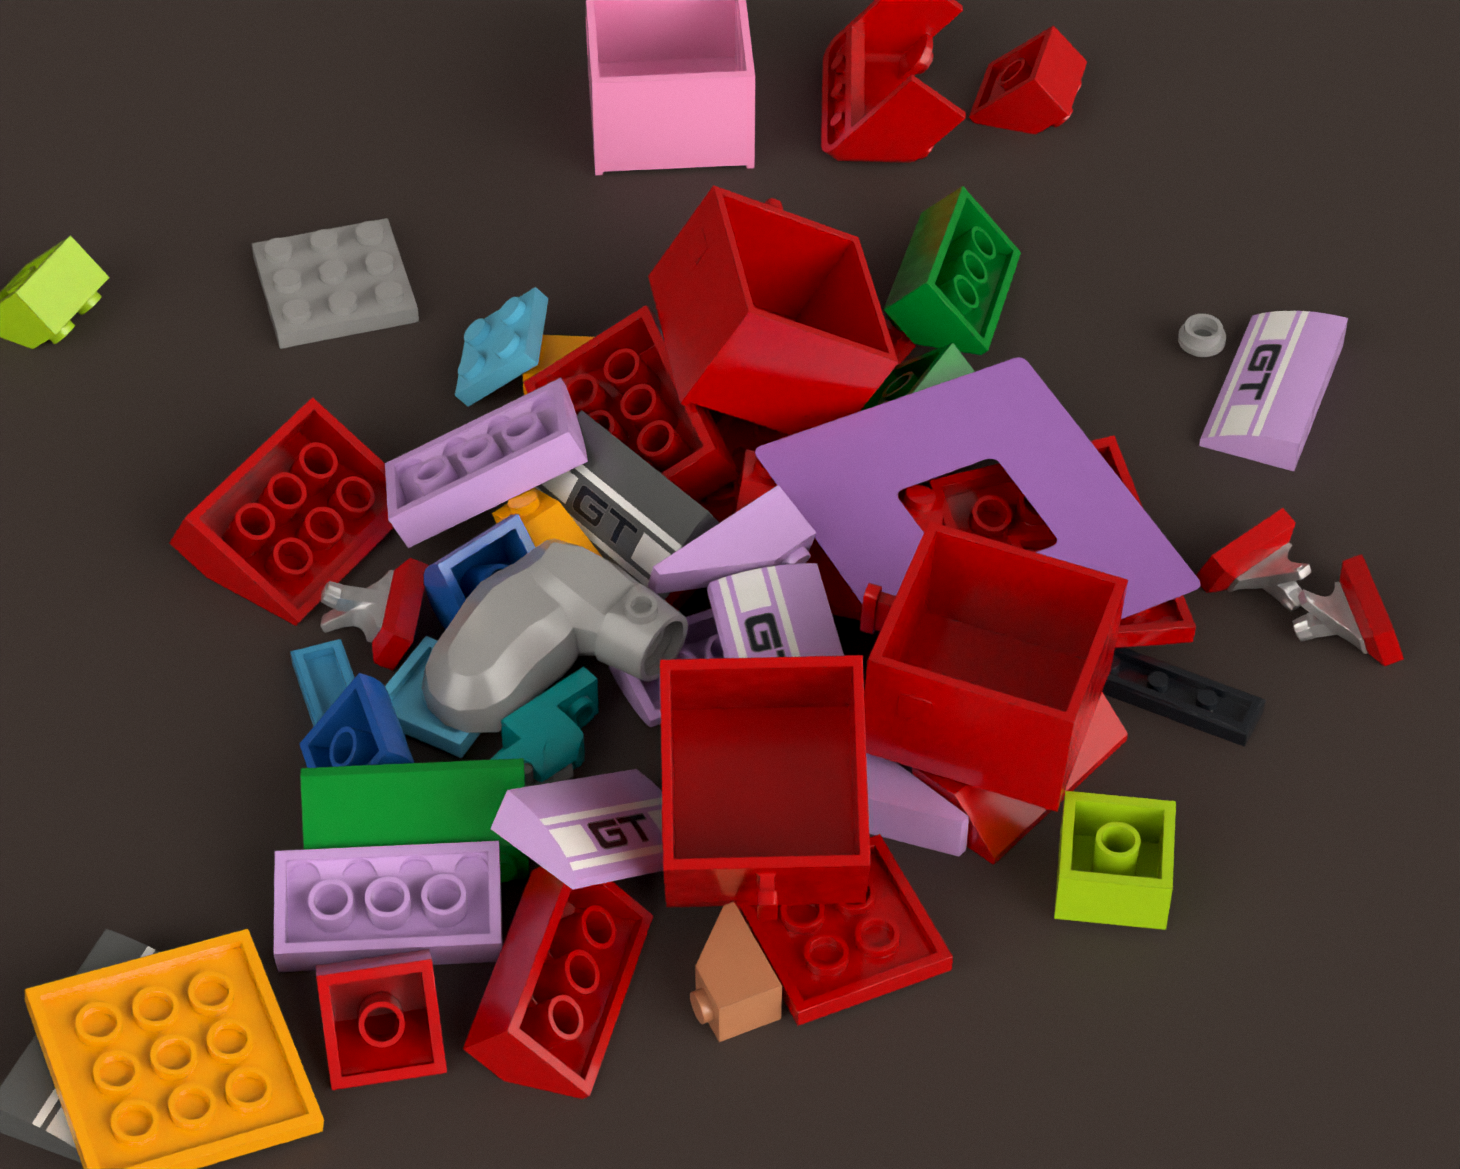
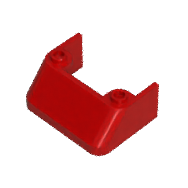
(870, 88)

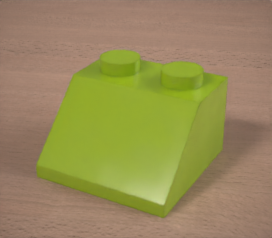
(48, 294)

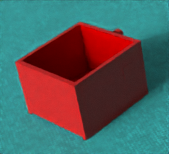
(770, 315)
(989, 663)
(764, 782)

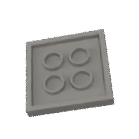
(334, 283)

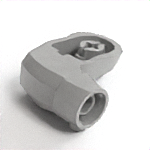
(531, 626)

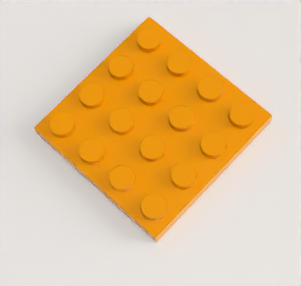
(174, 1058)

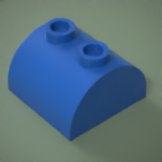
(461, 571)
(357, 730)

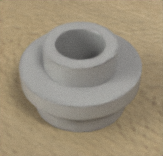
(1202, 335)

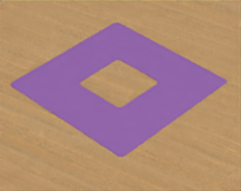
(852, 468)

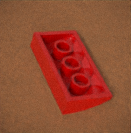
(993, 506)

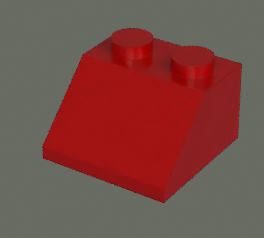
(1031, 85)
(381, 1019)

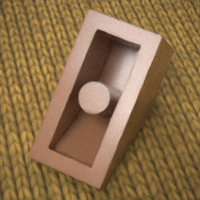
(734, 980)

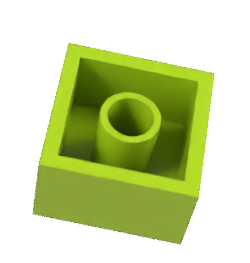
(1115, 860)

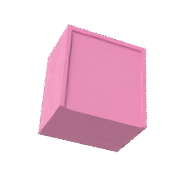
(670, 84)

